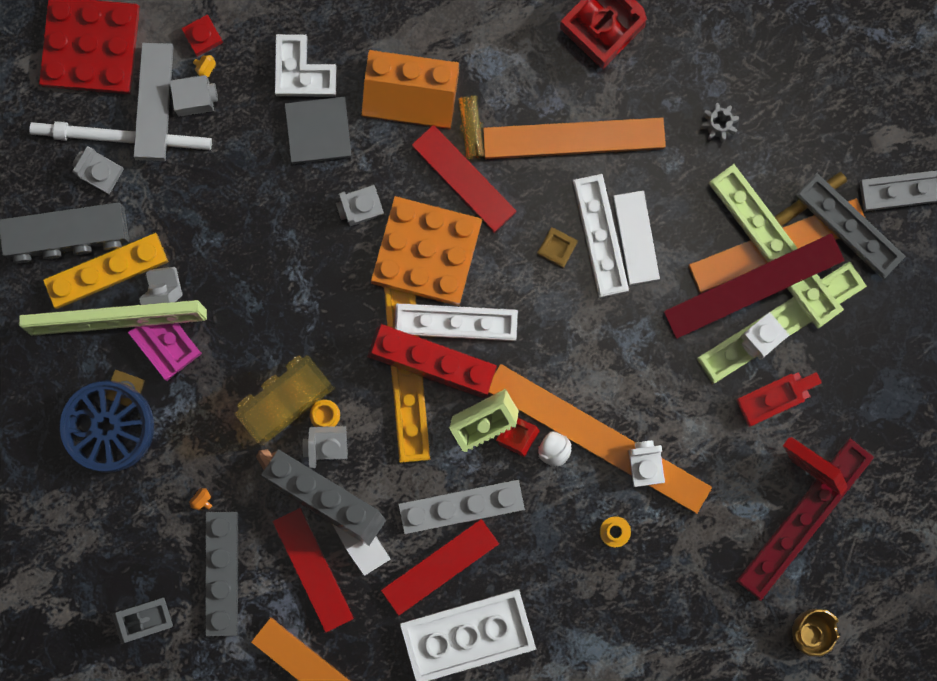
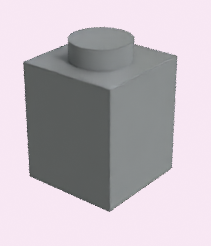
(193, 95)

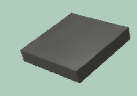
(318, 130)

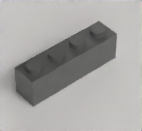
(63, 232)
(324, 497)

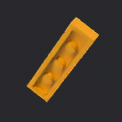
(105, 271)

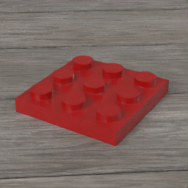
(89, 45)

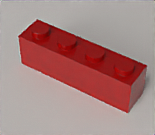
(432, 361)

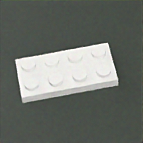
(468, 636)

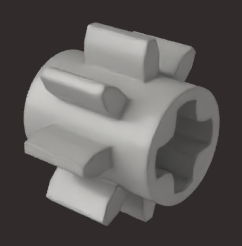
(715, 129)

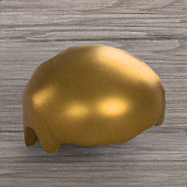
(815, 632)

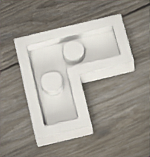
(297, 77)

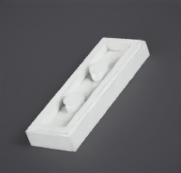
(636, 237)

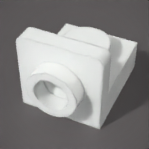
(763, 336)
(646, 464)

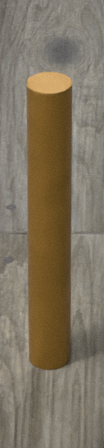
(798, 207)

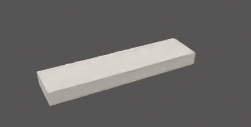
(600, 236)
(456, 322)

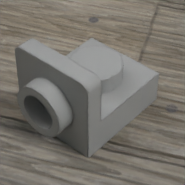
(96, 170)
(360, 205)
(163, 286)
(325, 444)

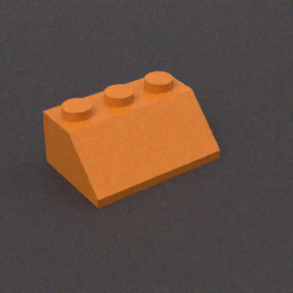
(410, 89)

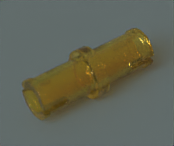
(471, 127)

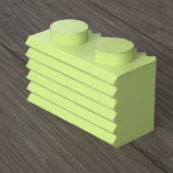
(484, 420)

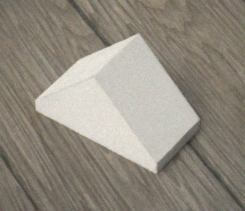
(365, 556)

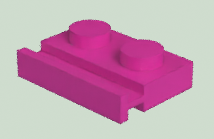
(166, 347)

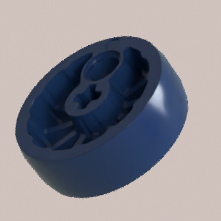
(71, 416)

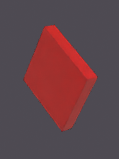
(815, 465)

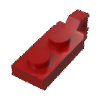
(776, 397)

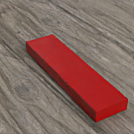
(464, 178)
(440, 567)
(313, 570)

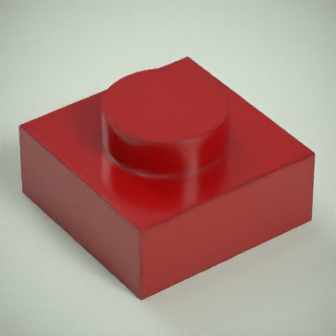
(202, 35)
(519, 438)

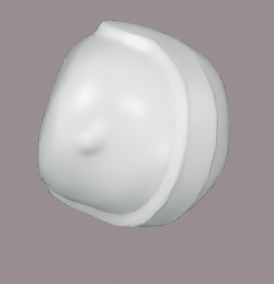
(555, 449)

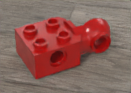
(604, 27)

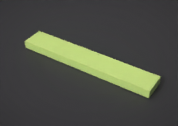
(772, 241)
(113, 317)
(731, 354)

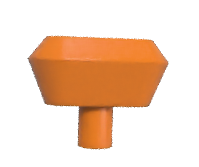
(200, 499)

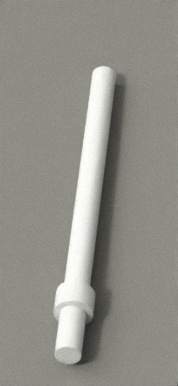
(63, 131)

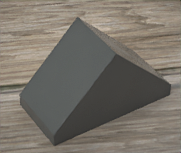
(142, 620)

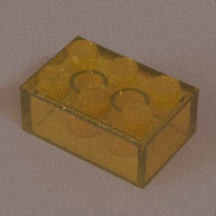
(283, 399)

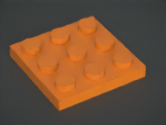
(426, 251)

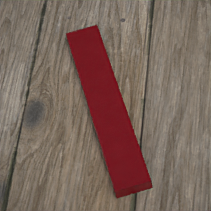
(754, 285)
(801, 523)

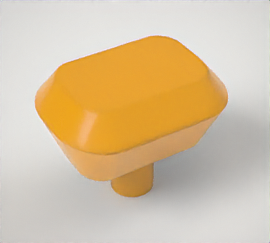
(204, 65)

